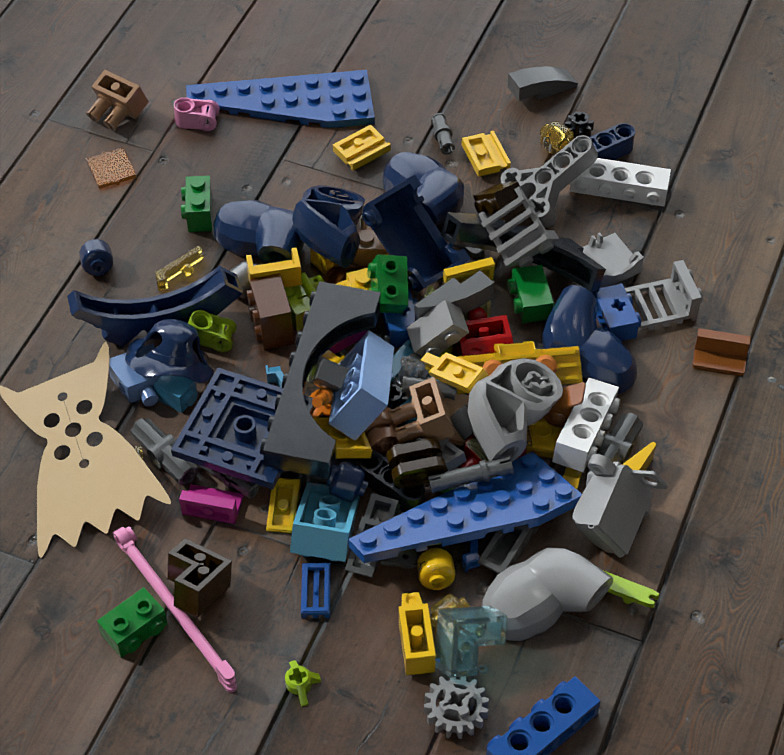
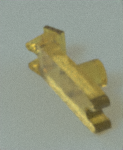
(180, 265)

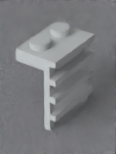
(526, 244)
(679, 293)

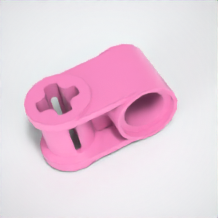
(194, 115)

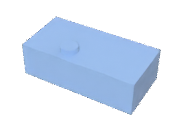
(365, 386)

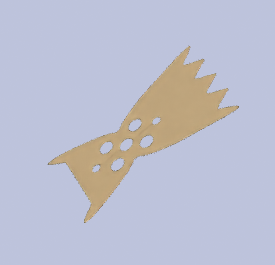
(115, 470)

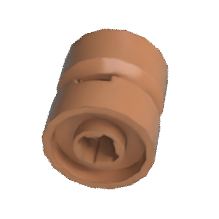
(382, 433)

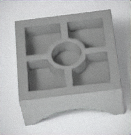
(614, 257)

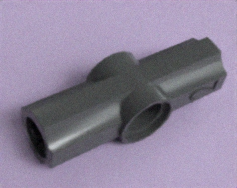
(620, 442)
(158, 449)

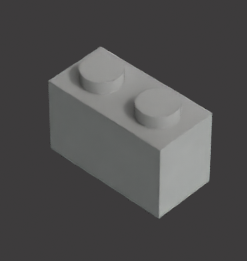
(438, 329)

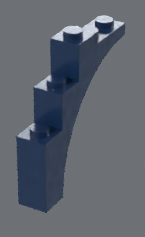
(125, 319)

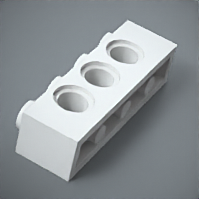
(624, 182)
(586, 425)

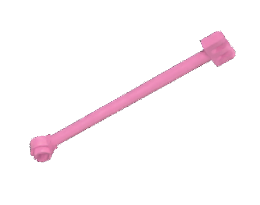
(125, 539)

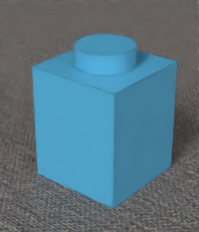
(176, 392)

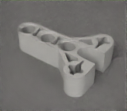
(546, 195)

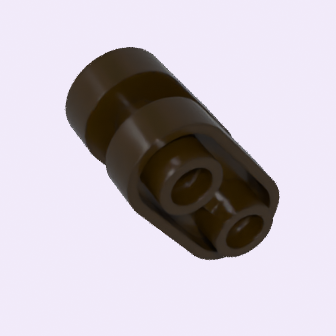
(415, 462)

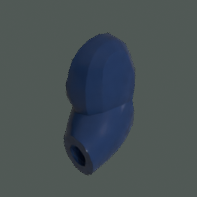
(440, 188)
(328, 222)
(257, 231)
(601, 352)

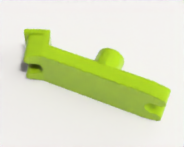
(632, 592)

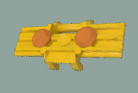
(562, 361)

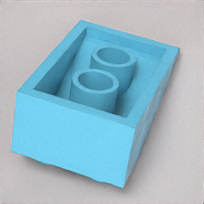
(323, 524)

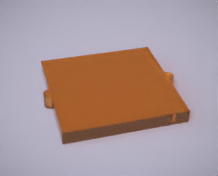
(111, 168)

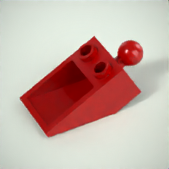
(483, 333)

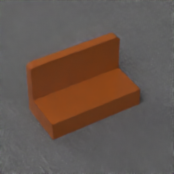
(721, 352)

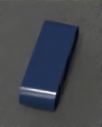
(614, 141)

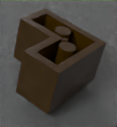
(496, 198)
(197, 576)

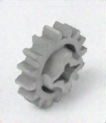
(455, 709)

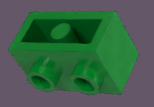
(197, 204)
(390, 278)
(531, 293)
(132, 622)

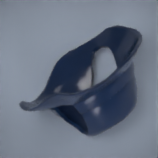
(173, 356)

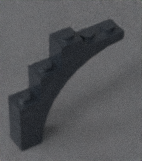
(564, 258)

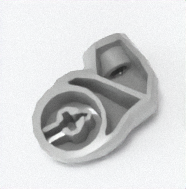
(508, 402)
(543, 588)

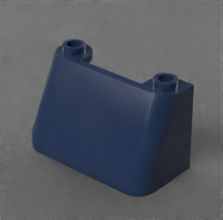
(410, 232)

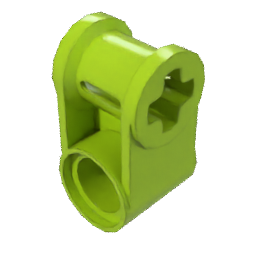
(211, 330)

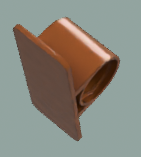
(571, 396)

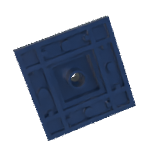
(230, 426)

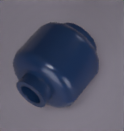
(96, 257)
(347, 481)

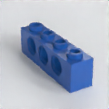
(569, 695)

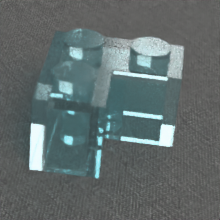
(460, 635)

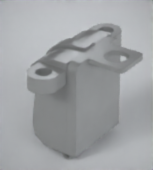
(614, 504)

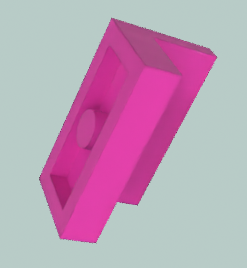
(211, 503)

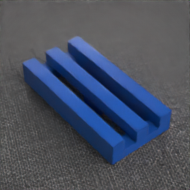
(315, 610)

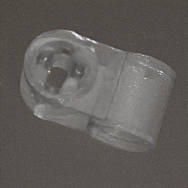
(411, 367)

